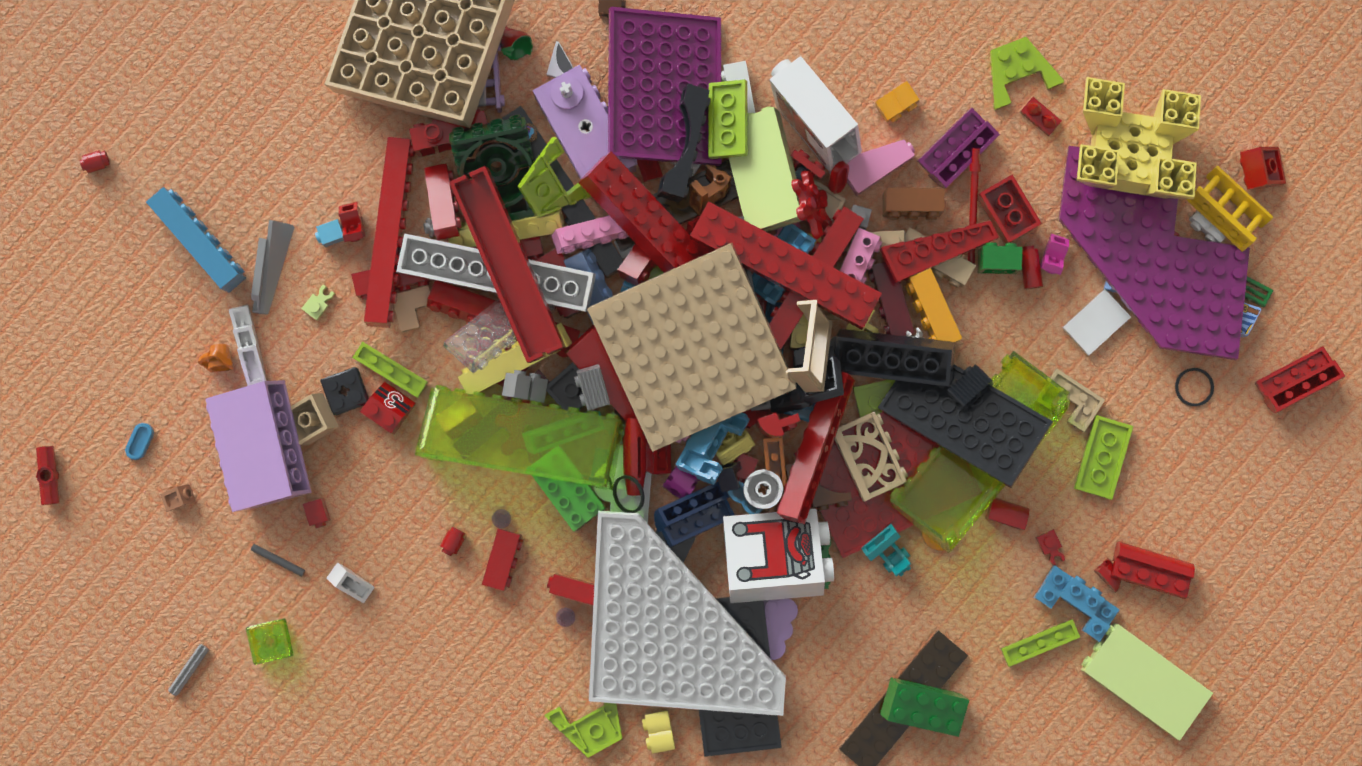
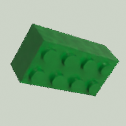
(924, 707)

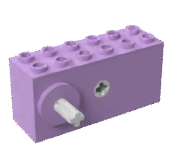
(570, 108)

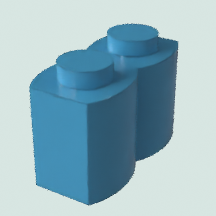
(738, 496)

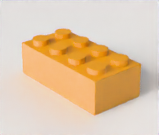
(932, 307)

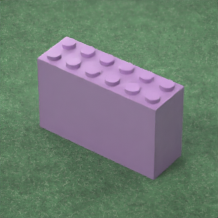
(258, 445)

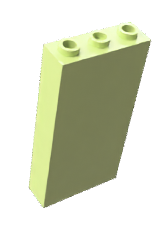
(766, 173)
(1146, 681)

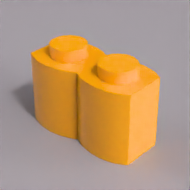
(897, 102)

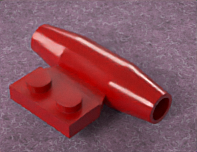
(639, 457)

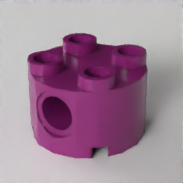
(680, 483)

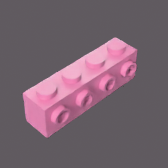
(587, 234)
(860, 255)

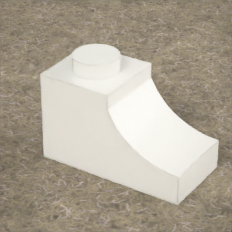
(350, 583)

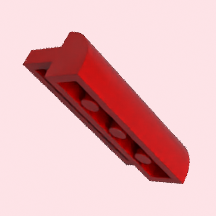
(1299, 380)
(772, 427)
(1152, 570)

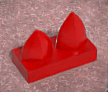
(1040, 116)

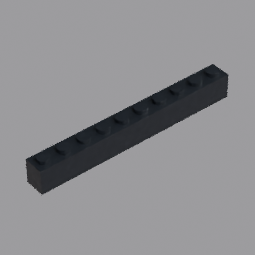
(606, 254)

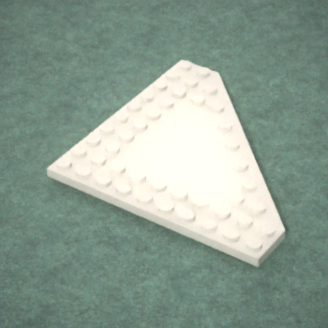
(665, 635)

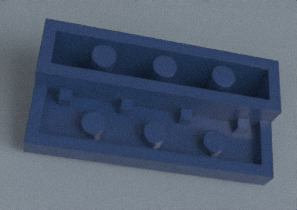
(692, 514)

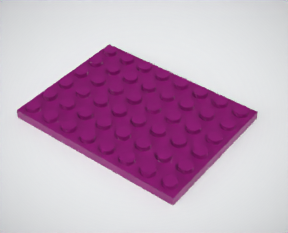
(647, 69)

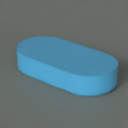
(139, 441)

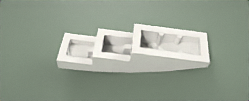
(247, 344)

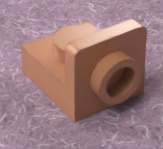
(177, 497)

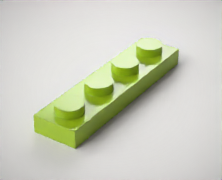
(390, 369)
(1040, 642)

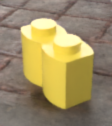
(659, 731)

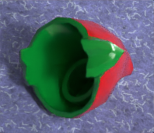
(516, 44)

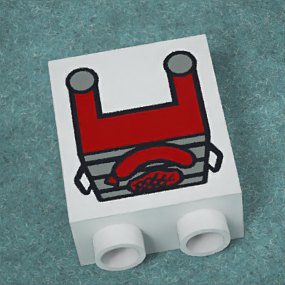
(815, 113)
(775, 557)

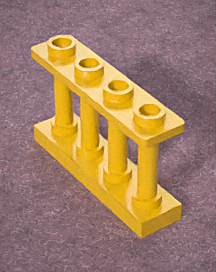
(1221, 218)

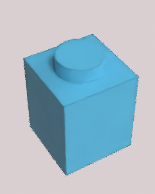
(330, 233)

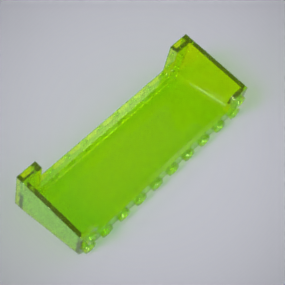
(520, 437)
(953, 494)

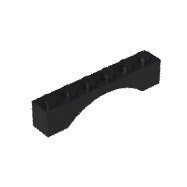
(692, 106)

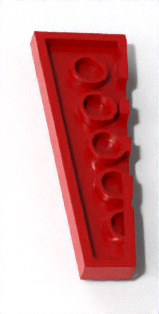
(920, 254)

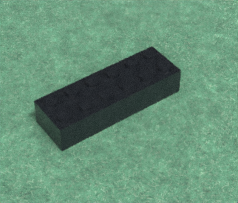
(895, 357)

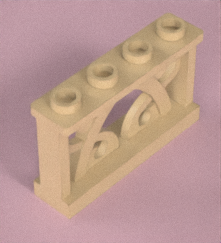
(864, 482)

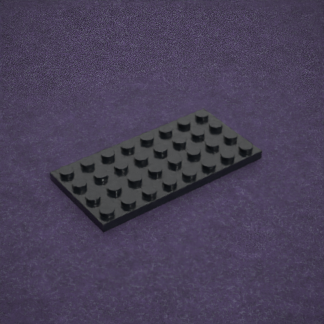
(990, 434)
(736, 731)

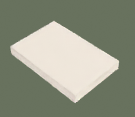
(1096, 322)

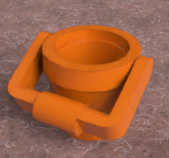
(218, 357)

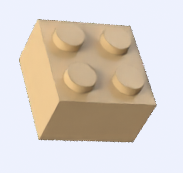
(313, 418)

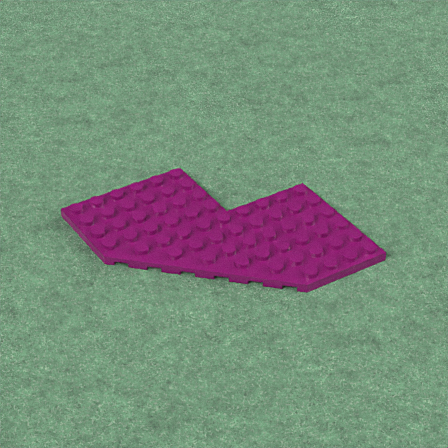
(1176, 286)

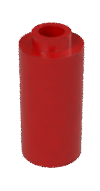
(1031, 268)

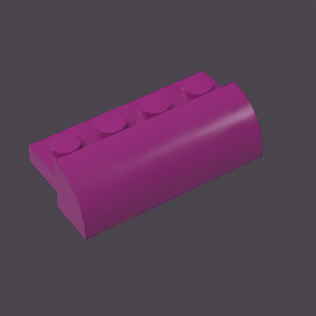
(953, 151)

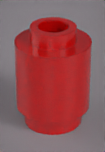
(94, 161)
(452, 541)

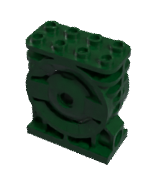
(512, 131)

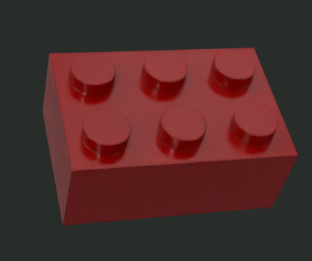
(1008, 209)

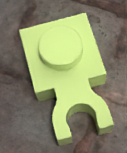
(317, 304)

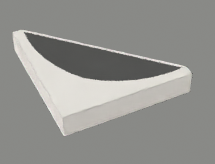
(559, 62)

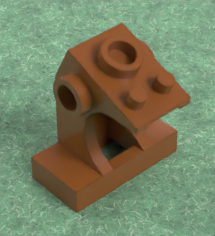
(713, 192)

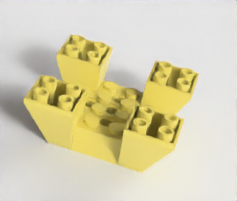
(1136, 150)

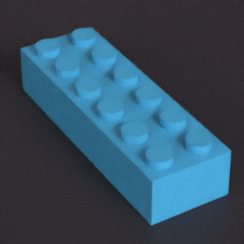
(196, 240)

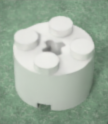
(768, 479)

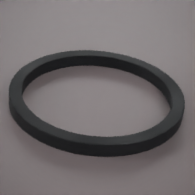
(1211, 390)
(640, 489)

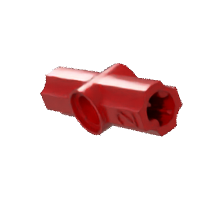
(46, 462)

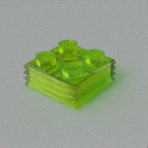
(264, 652)

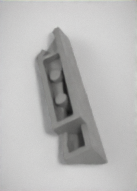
(269, 263)

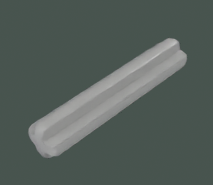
(188, 669)

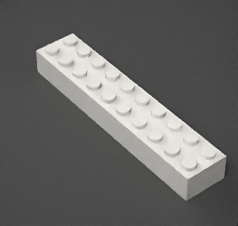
(466, 268)

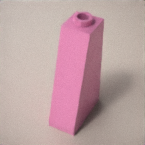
(876, 164)

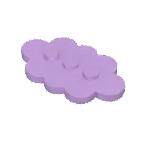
(778, 620)

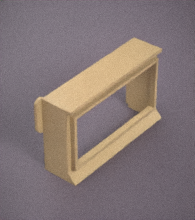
(813, 374)

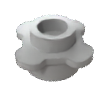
(428, 227)

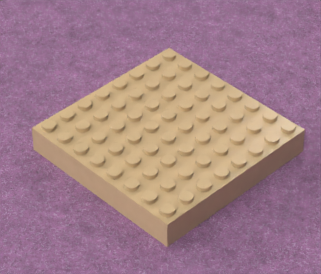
(420, 54)
(691, 347)

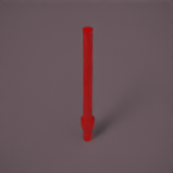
(974, 168)

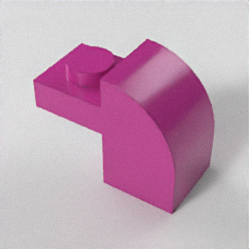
(1054, 254)

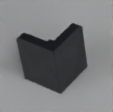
(728, 478)

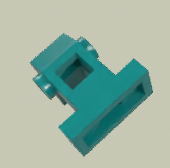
(896, 561)

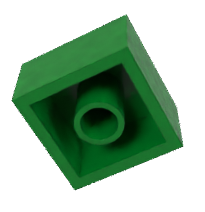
(1000, 259)

